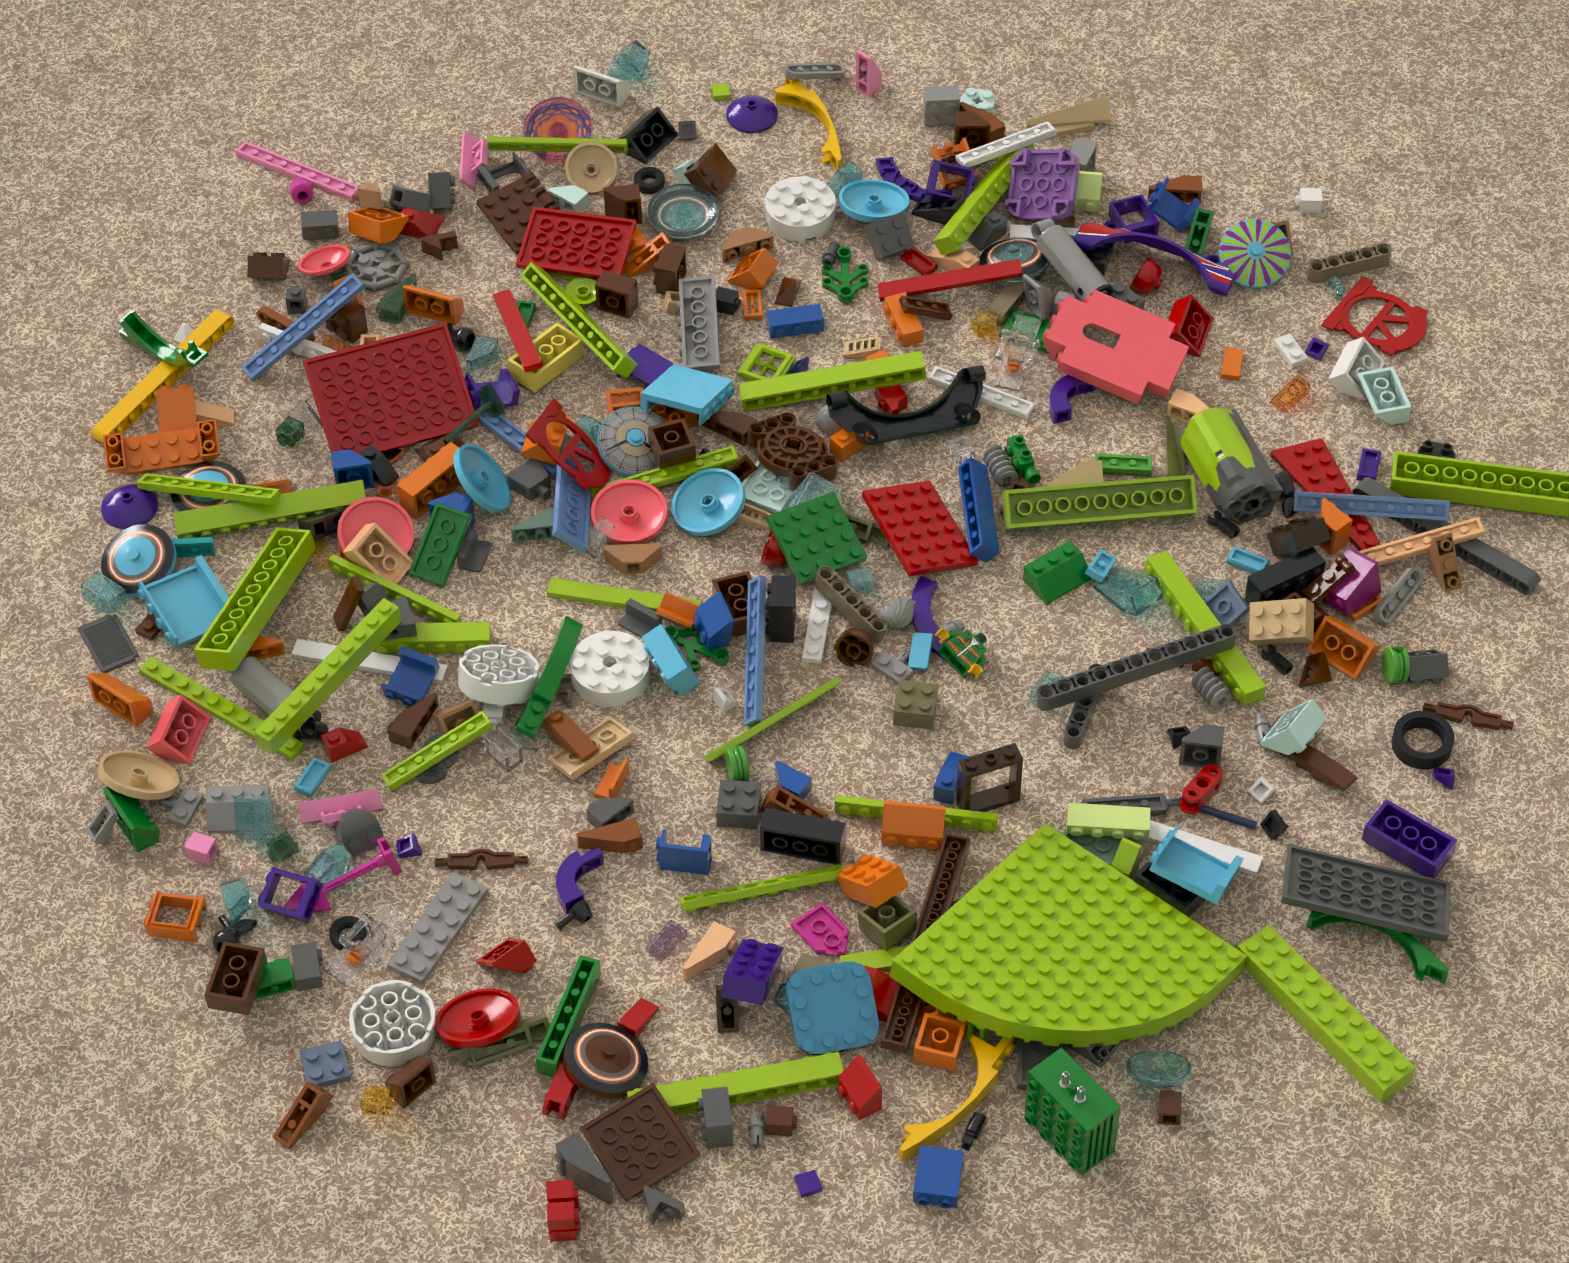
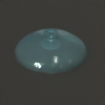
(1158, 1068)

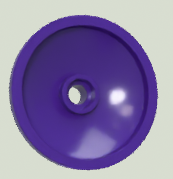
(752, 114)
(129, 506)

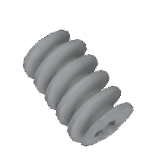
(999, 465)
(1210, 688)

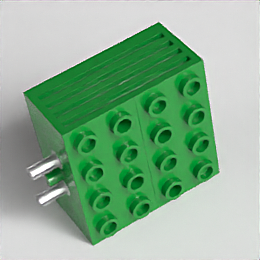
(1071, 1111)

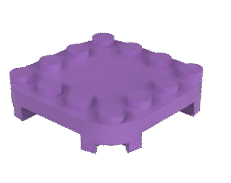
(1043, 184)

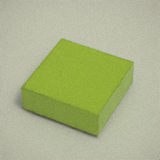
(721, 91)

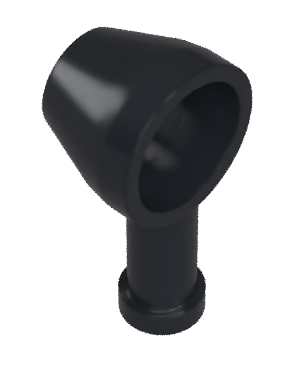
(580, 911)

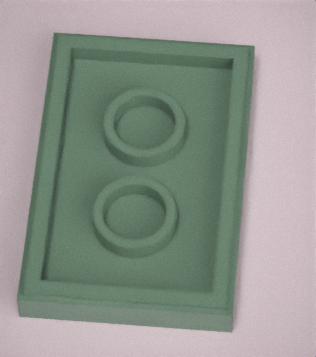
(1101, 847)

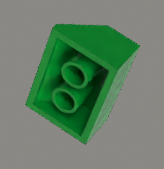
(1056, 572)
(133, 820)

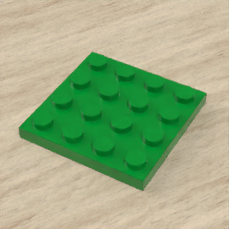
(815, 537)

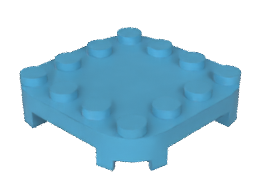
(832, 1008)

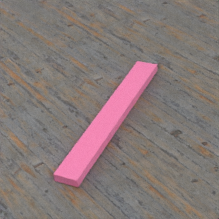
(297, 170)

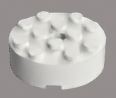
(800, 208)
(610, 668)
(497, 675)
(393, 1023)

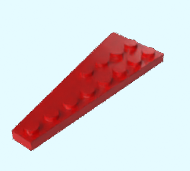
(1317, 471)

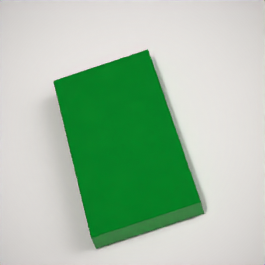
(440, 544)

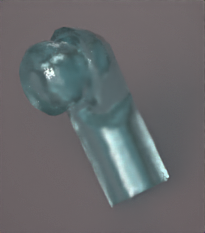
(1340, 287)

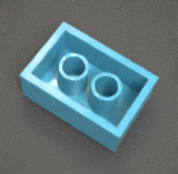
(669, 660)

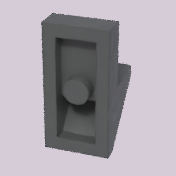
(658, 1202)

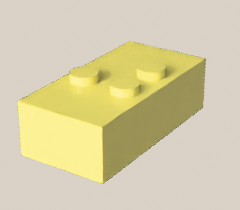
(557, 351)

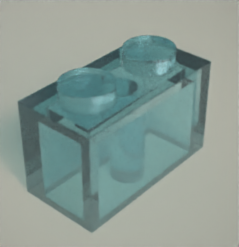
(103, 593)

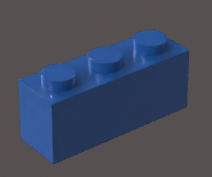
(795, 321)

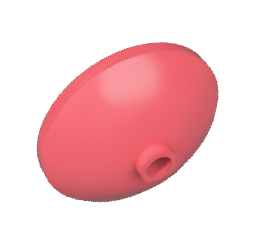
(324, 261)

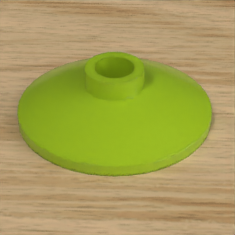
(582, 290)

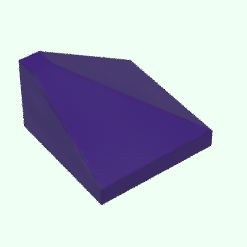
(1316, 348)
(1444, 776)
(408, 846)

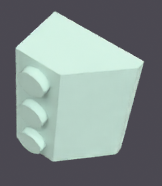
(1386, 395)
(1295, 728)

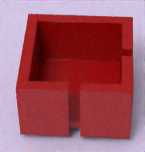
(562, 1210)

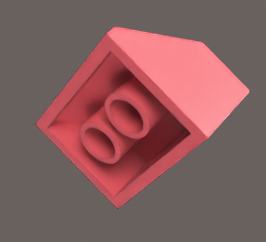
(178, 731)

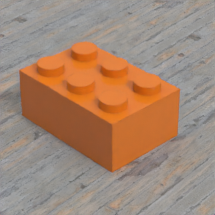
(872, 880)

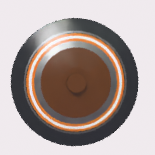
(605, 1060)

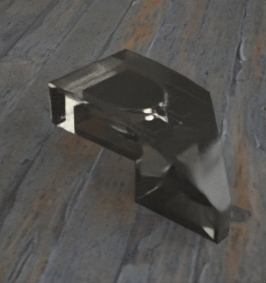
(564, 691)

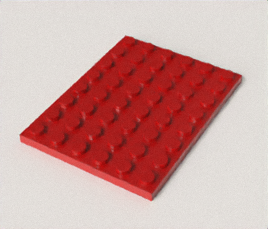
(390, 391)

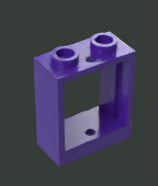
(949, 168)
(1134, 203)
(307, 901)

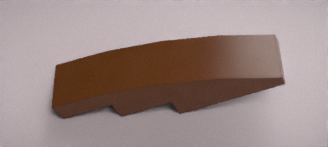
(1323, 768)

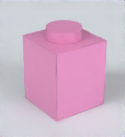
(201, 848)

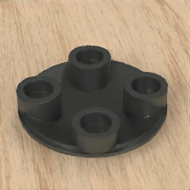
(1437, 449)

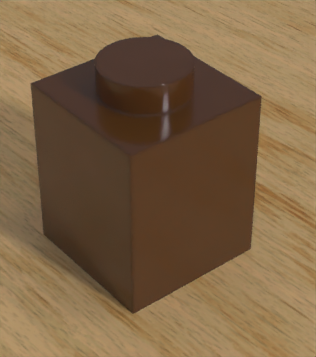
(1169, 1107)
(780, 1120)

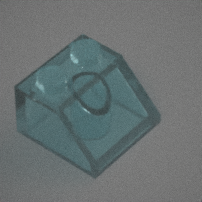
(629, 62)
(256, 817)

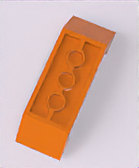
(162, 449)

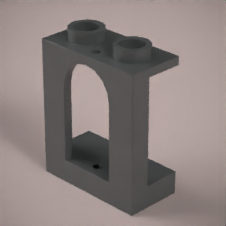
(488, 178)

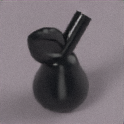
(462, 338)
(1286, 482)
(231, 932)

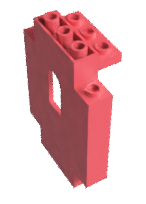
(1139, 362)

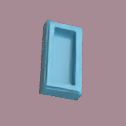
(1246, 560)
(920, 651)
(312, 777)

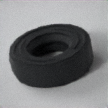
(646, 172)
(343, 923)

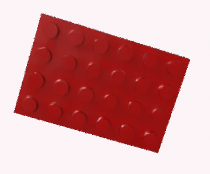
(576, 242)
(919, 528)

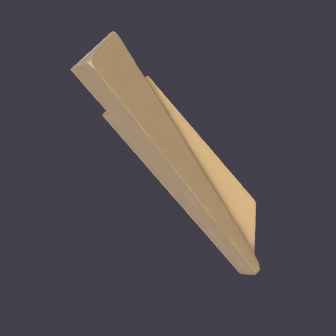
(1076, 118)

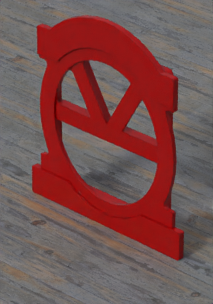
(1364, 289)
(537, 434)

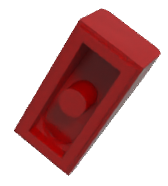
(638, 1017)

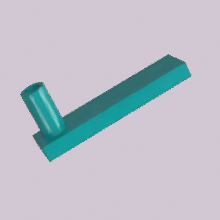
(194, 547)

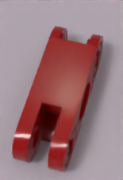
(1201, 789)
(560, 1093)

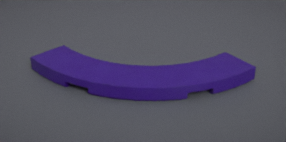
(890, 173)
(922, 616)

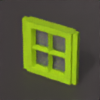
(765, 363)

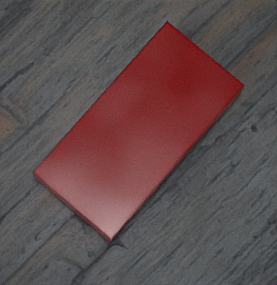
(919, 261)

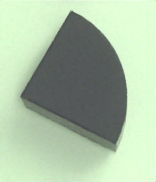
(432, 776)

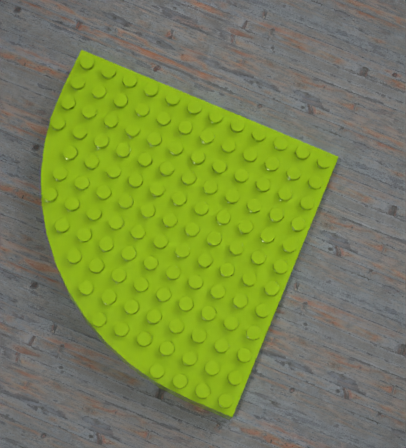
(1066, 952)

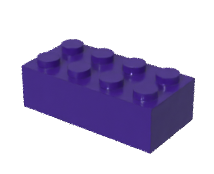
(1409, 839)
(752, 971)

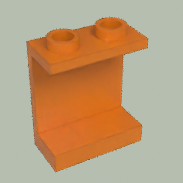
(176, 408)

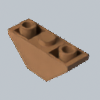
(745, 242)
(633, 557)
(1444, 562)

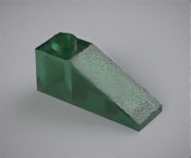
(392, 305)

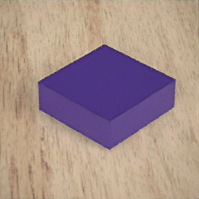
(808, 1183)

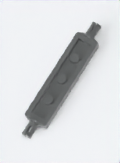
(1156, 802)

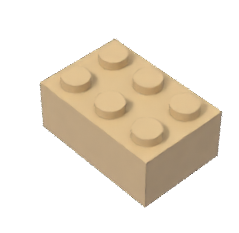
(1281, 622)

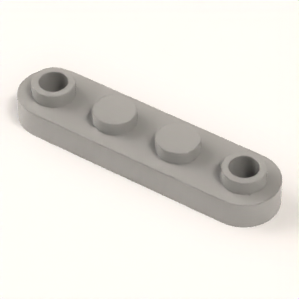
(813, 71)
(1398, 595)

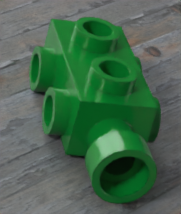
(1022, 459)

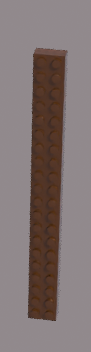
(938, 900)

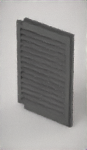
(108, 643)

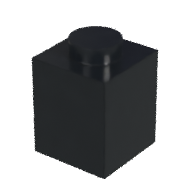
(727, 300)

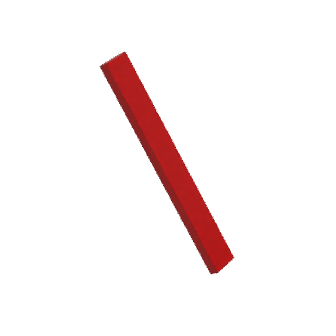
(951, 279)
(517, 331)

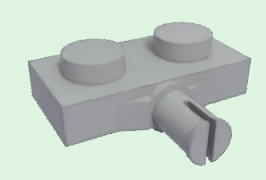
(892, 667)
(183, 807)

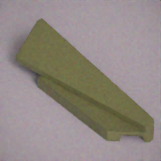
(1173, 451)
(867, 529)
(520, 1038)

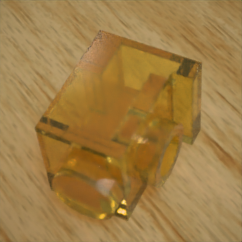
(985, 324)
(376, 1100)

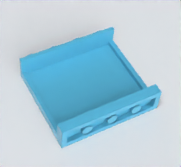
(688, 391)
(184, 602)
(1193, 867)

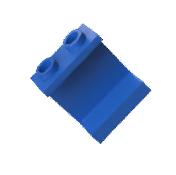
(1171, 208)
(411, 677)
(684, 858)
(938, 1177)

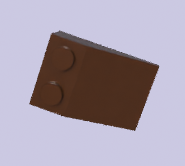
(711, 171)

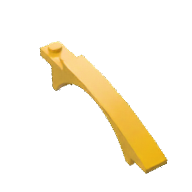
(797, 95)
(988, 1064)

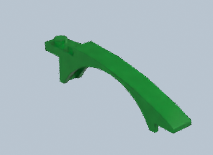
(139, 333)
(549, 681)
(1422, 959)

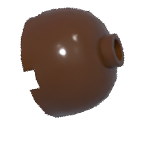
(854, 644)

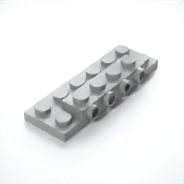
(698, 323)

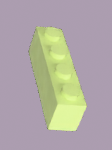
(1108, 821)

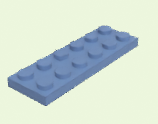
(571, 510)

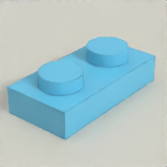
(1100, 566)

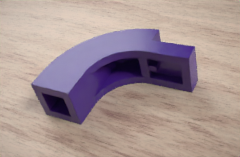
(1061, 393)
(571, 871)

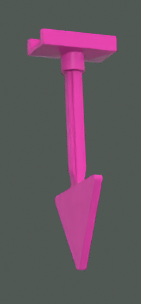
(385, 858)

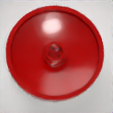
(477, 1018)

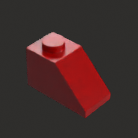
(342, 743)

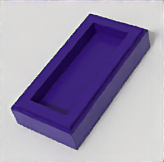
(1368, 464)

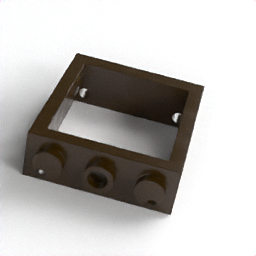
(985, 763)

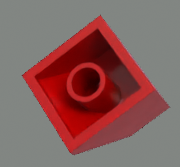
(860, 1089)

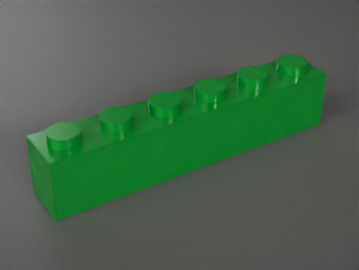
(568, 1014)

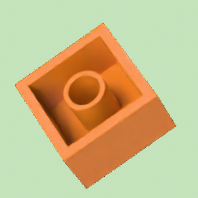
(939, 1042)

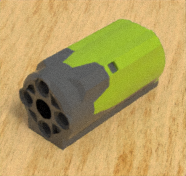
(1230, 464)

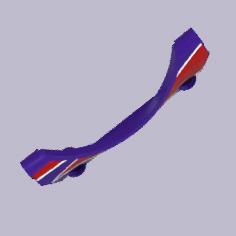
(1215, 274)

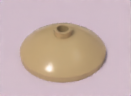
(591, 156)

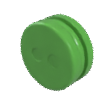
(1395, 664)
(736, 764)

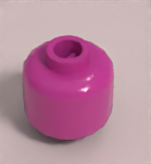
(301, 190)

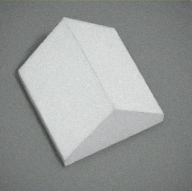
(723, 699)

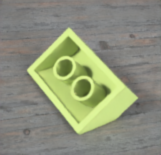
(1088, 192)

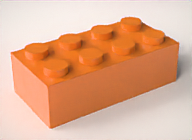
(429, 482)

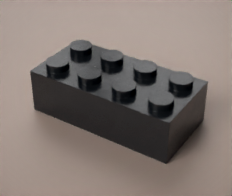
(1285, 577)
(802, 836)

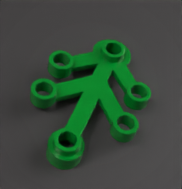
(845, 293)
(694, 645)

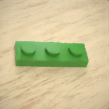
(1125, 464)

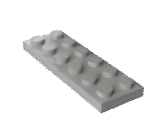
(437, 928)

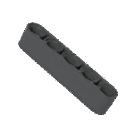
(1080, 719)

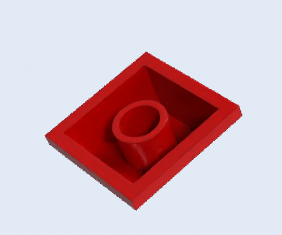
(421, 223)
(509, 955)

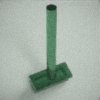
(491, 403)

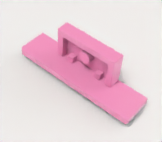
(472, 155)
(331, 809)

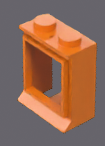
(950, 149)
(175, 931)

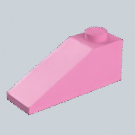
(867, 74)

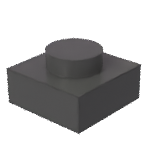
(687, 129)

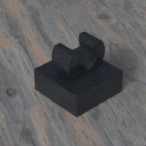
(1274, 824)

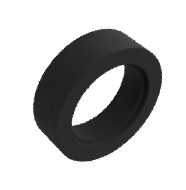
(1426, 720)

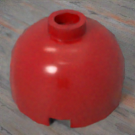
(1147, 277)
(772, 553)

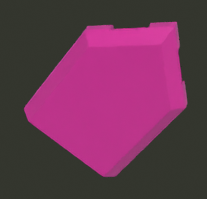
(822, 931)

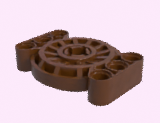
(791, 449)

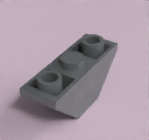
(410, 198)

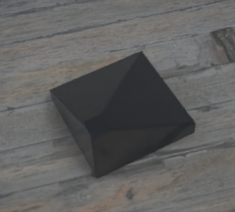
(1176, 735)

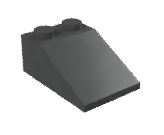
(581, 1166)

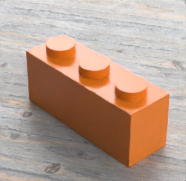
(906, 326)

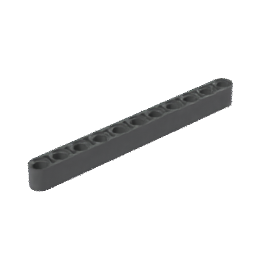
(1472, 551)
(1136, 667)

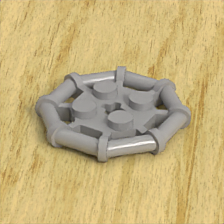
(380, 276)

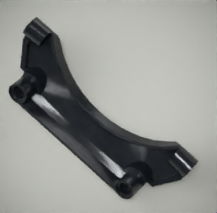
(942, 414)

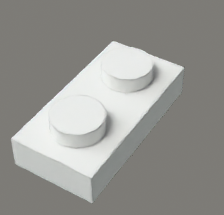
(1290, 350)

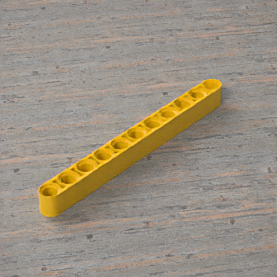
(164, 374)

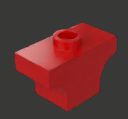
(891, 399)

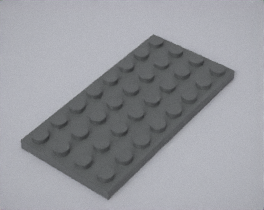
(1366, 892)

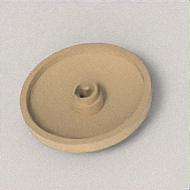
(138, 775)

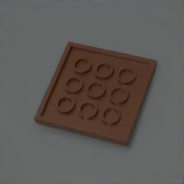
(639, 1142)

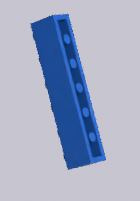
(978, 510)

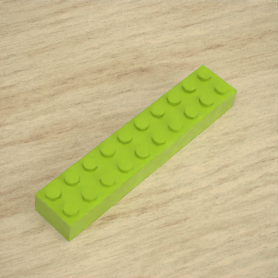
(1480, 484)
(1099, 502)
(255, 599)
(1326, 1014)

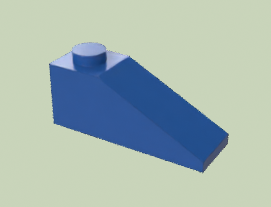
(946, 782)

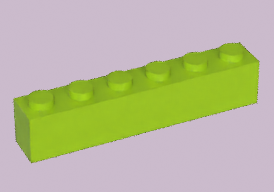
(441, 638)

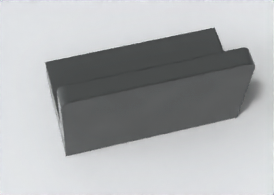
(473, 552)
(639, 618)

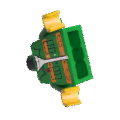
(963, 651)

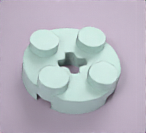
(984, 97)

